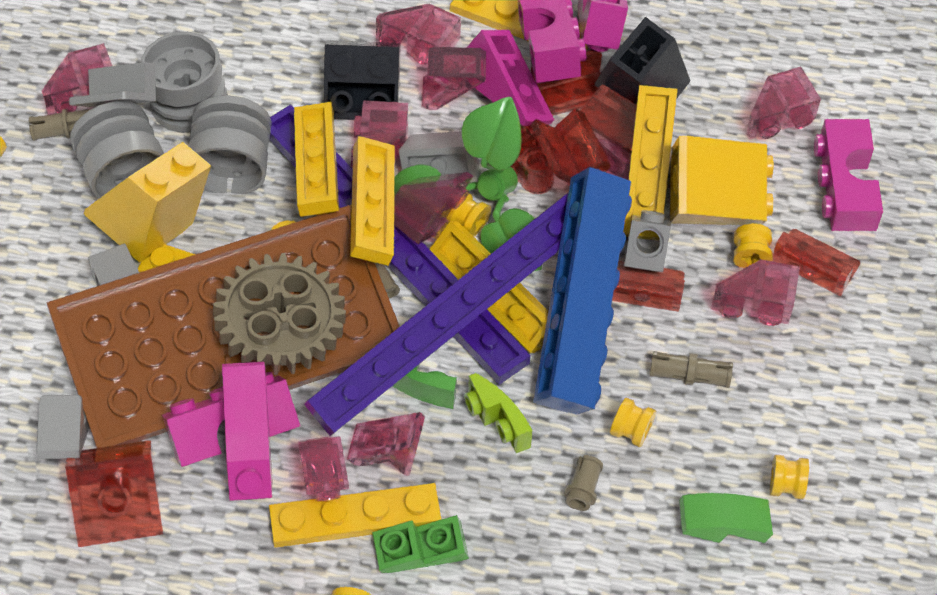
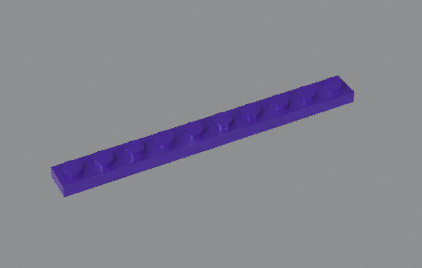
(422, 272)
(438, 321)

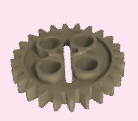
(279, 313)

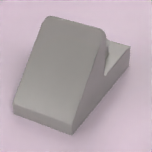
(61, 427)

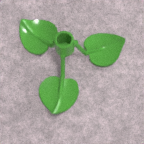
(494, 136)

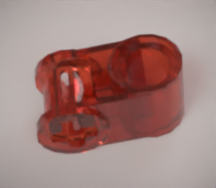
(532, 165)

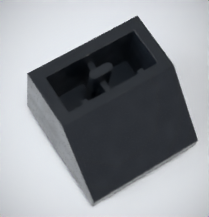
(645, 59)
(360, 73)

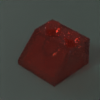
(114, 493)

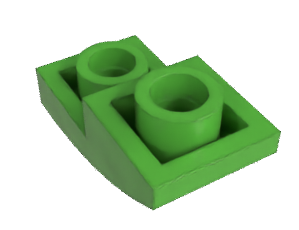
(429, 387)
(719, 514)
(416, 547)

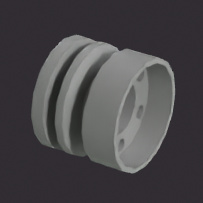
(185, 74)
(234, 140)
(113, 144)

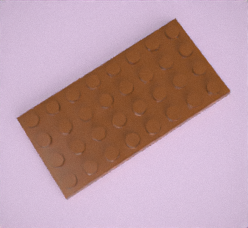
(154, 338)

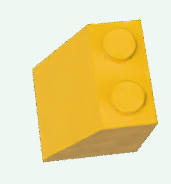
(719, 182)
(153, 202)

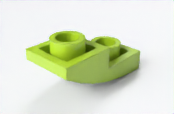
(495, 406)

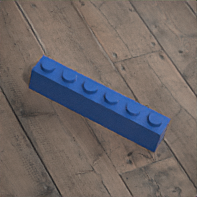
(583, 292)

